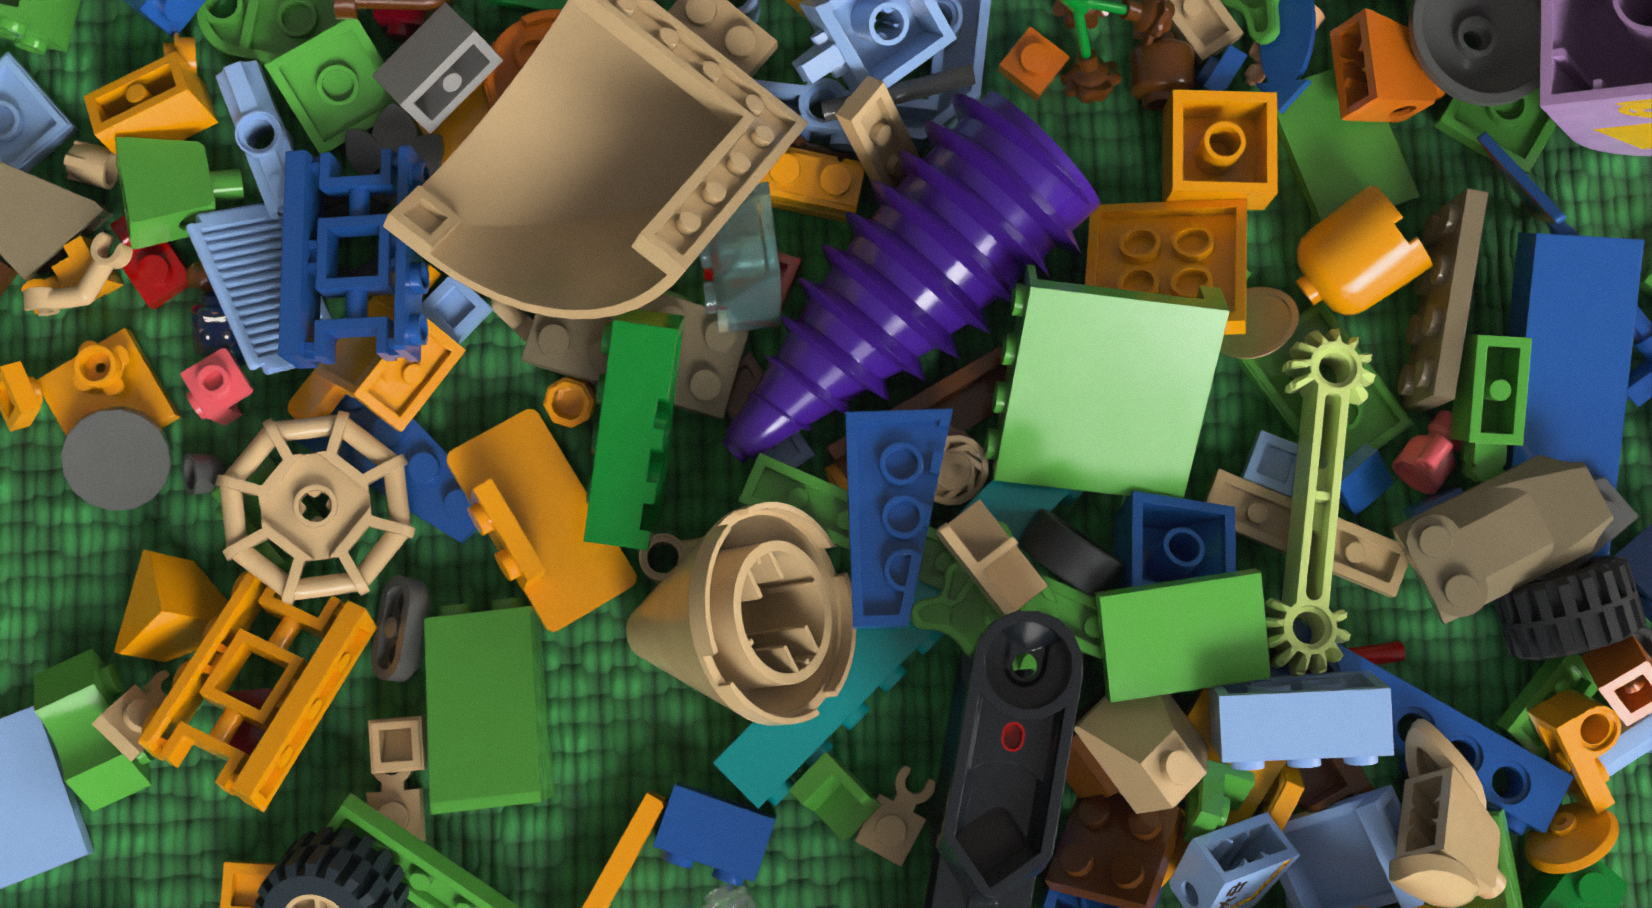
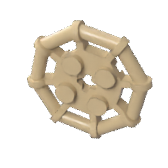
(283, 507)

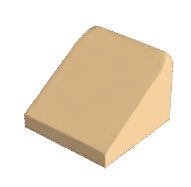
(398, 744)

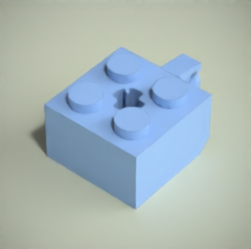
(852, 47)

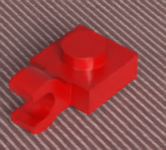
(154, 270)

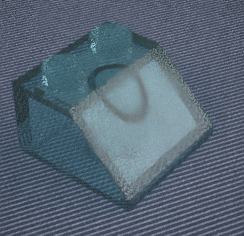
(745, 267)

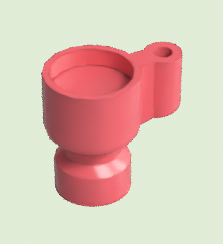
(1428, 458)

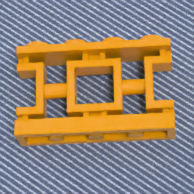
(290, 709)

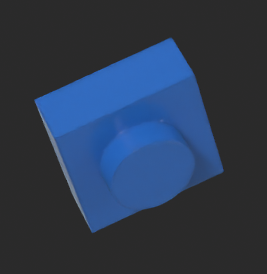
(1219, 73)

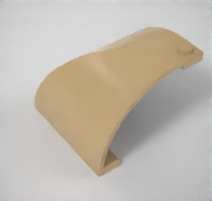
(599, 166)

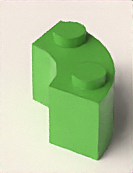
(67, 703)

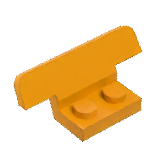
(387, 388)

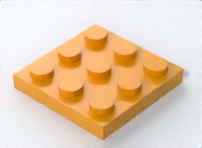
(1172, 250)

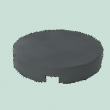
(116, 458)

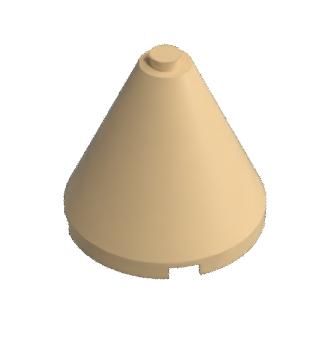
(753, 616)

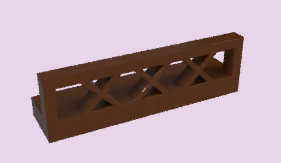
(964, 391)

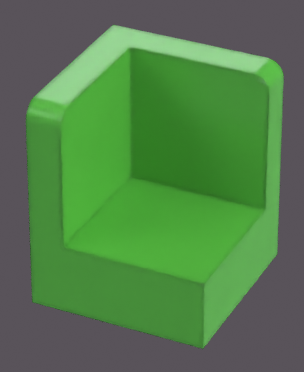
(835, 796)

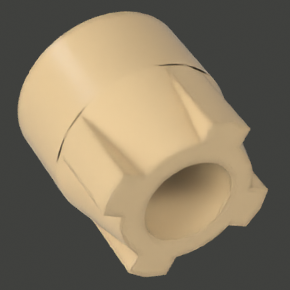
(91, 165)

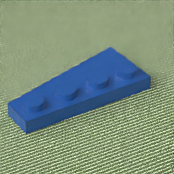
(429, 482)
(891, 496)

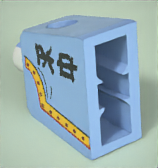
(1216, 867)

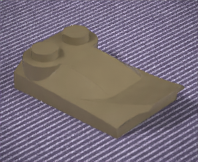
(1503, 533)

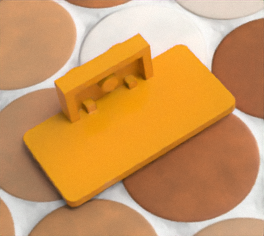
(537, 520)

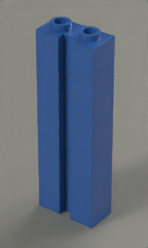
(1581, 313)

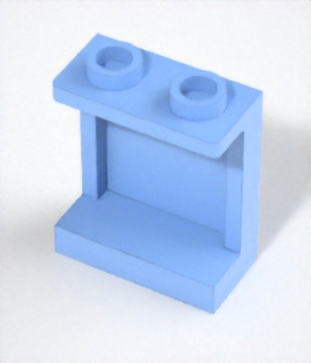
(1346, 854)

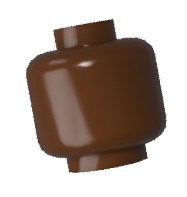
(1160, 69)

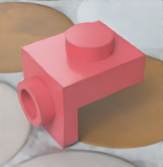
(217, 387)

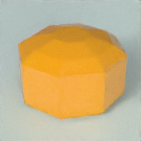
(570, 401)

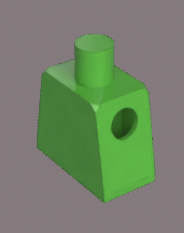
(168, 186)

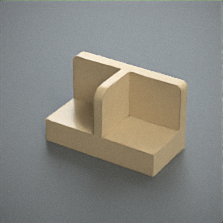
(991, 559)

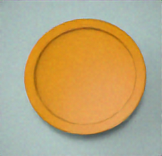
(1572, 840)

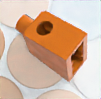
(1378, 70)

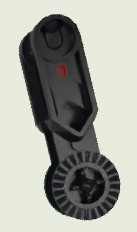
(1003, 764)

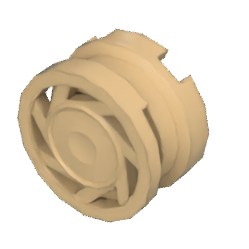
(959, 468)

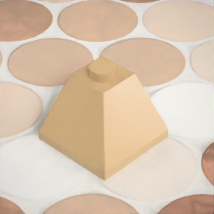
(1145, 749)

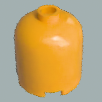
(1358, 255)

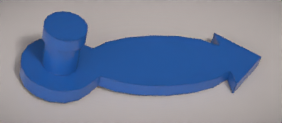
(1289, 54)

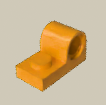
(1574, 735)

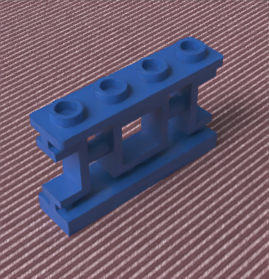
(312, 252)

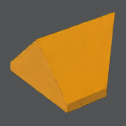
(167, 608)

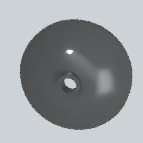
(1504, 51)

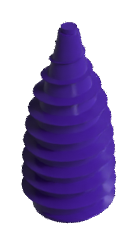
(921, 267)

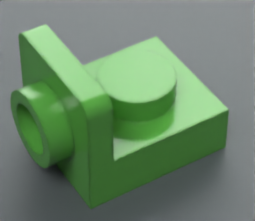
(1213, 798)

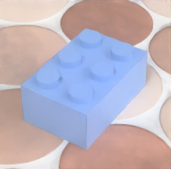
(1302, 720)

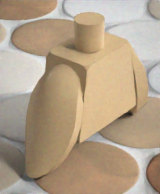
(1445, 833)

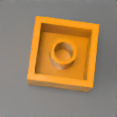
(1220, 146)

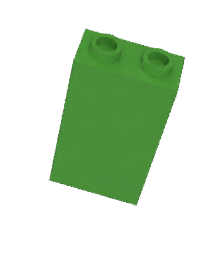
(486, 708)

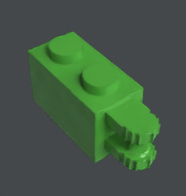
(1490, 402)

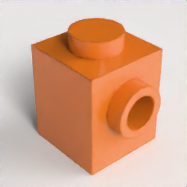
(1623, 677)

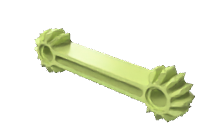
(1316, 500)

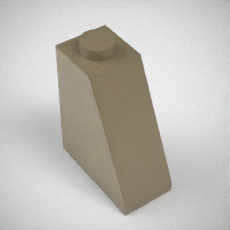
(40, 220)

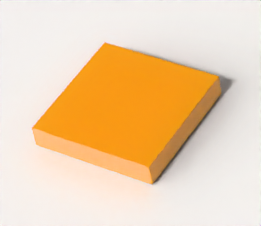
(141, 392)

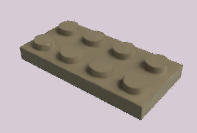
(1444, 303)
(706, 357)

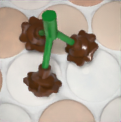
(1092, 77)

